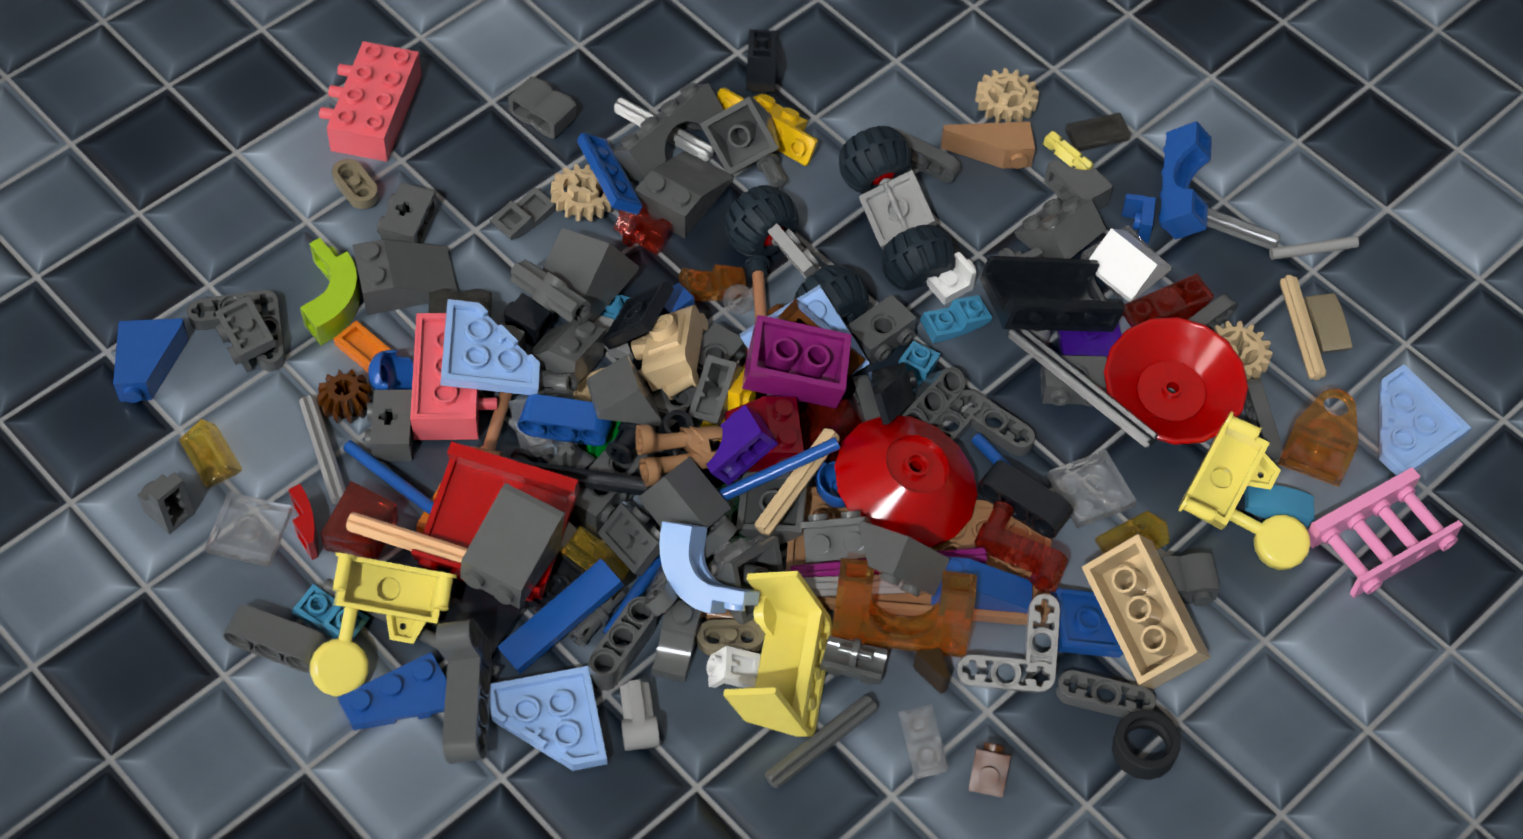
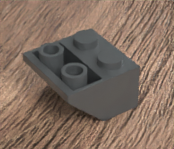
(1062, 227)

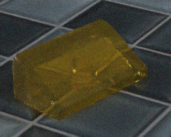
(209, 453)
(1143, 524)
(587, 550)

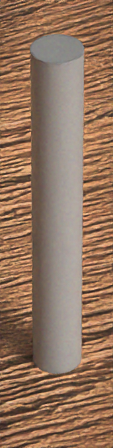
(1314, 247)

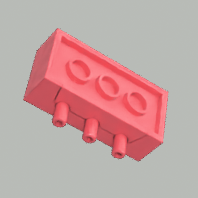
(372, 101)
(436, 409)

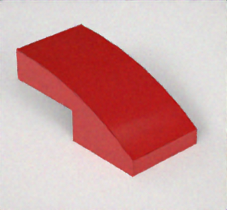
(304, 524)

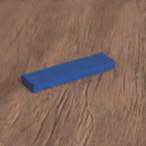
(609, 173)
(560, 616)

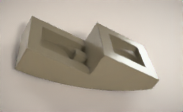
(1328, 323)

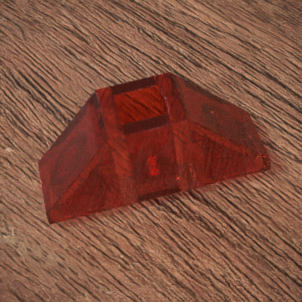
(1176, 300)

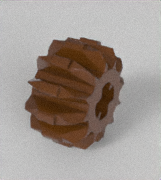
(344, 396)

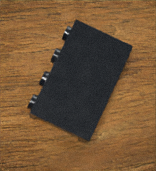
(1048, 294)

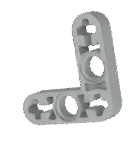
(1032, 658)

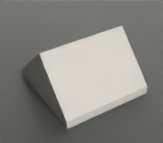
(1128, 264)

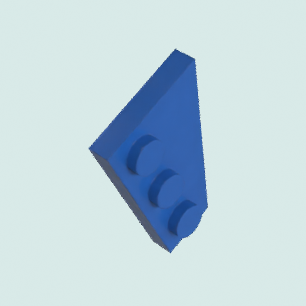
(400, 694)

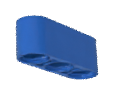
(563, 420)

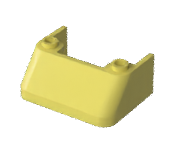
(791, 656)

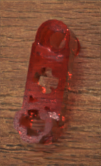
(1043, 562)

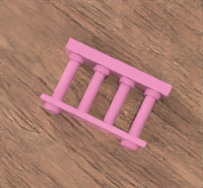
(1378, 503)

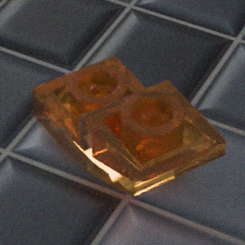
(713, 284)

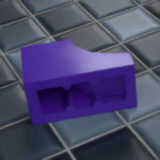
(742, 445)

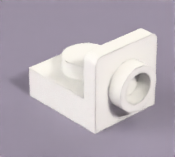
(954, 283)
(733, 667)

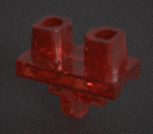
(642, 230)

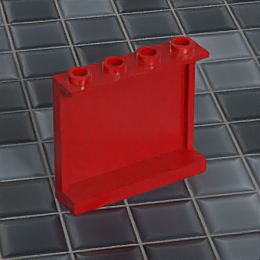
(470, 489)

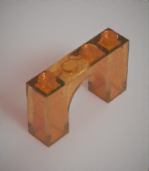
(942, 626)

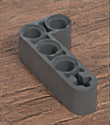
(467, 689)

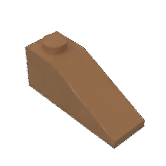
(992, 143)

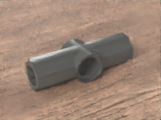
(551, 292)

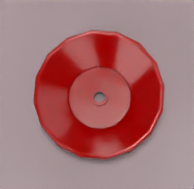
(1180, 357)
(878, 480)

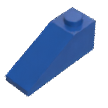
(994, 587)

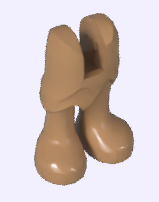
(692, 439)

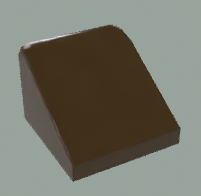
(932, 668)

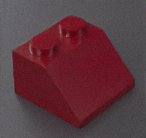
(784, 423)

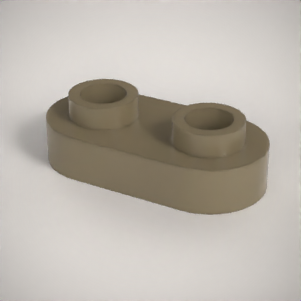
(358, 184)
(730, 634)

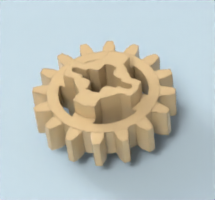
(1007, 96)
(581, 195)
(1248, 346)

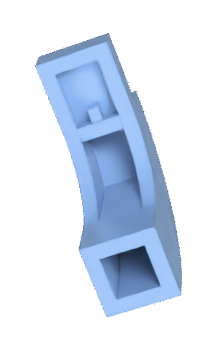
(686, 570)

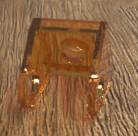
(1322, 442)

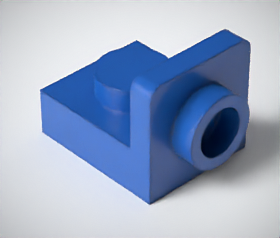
(1142, 210)

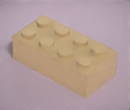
(1145, 612)

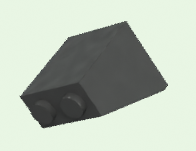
(590, 268)
(513, 546)

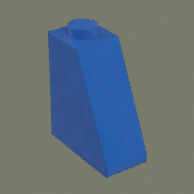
(145, 356)

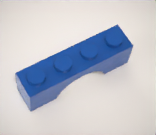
(1181, 207)

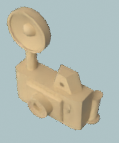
(667, 352)

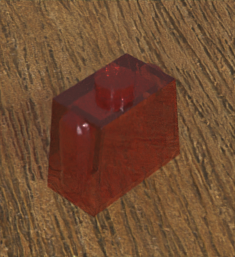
(365, 502)

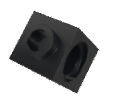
(529, 317)

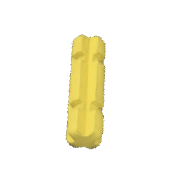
(1066, 152)

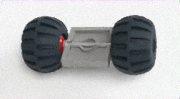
(879, 168)
(766, 222)

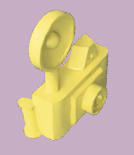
(1220, 482)
(380, 587)

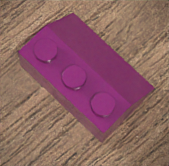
(797, 361)

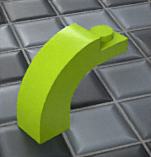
(339, 303)

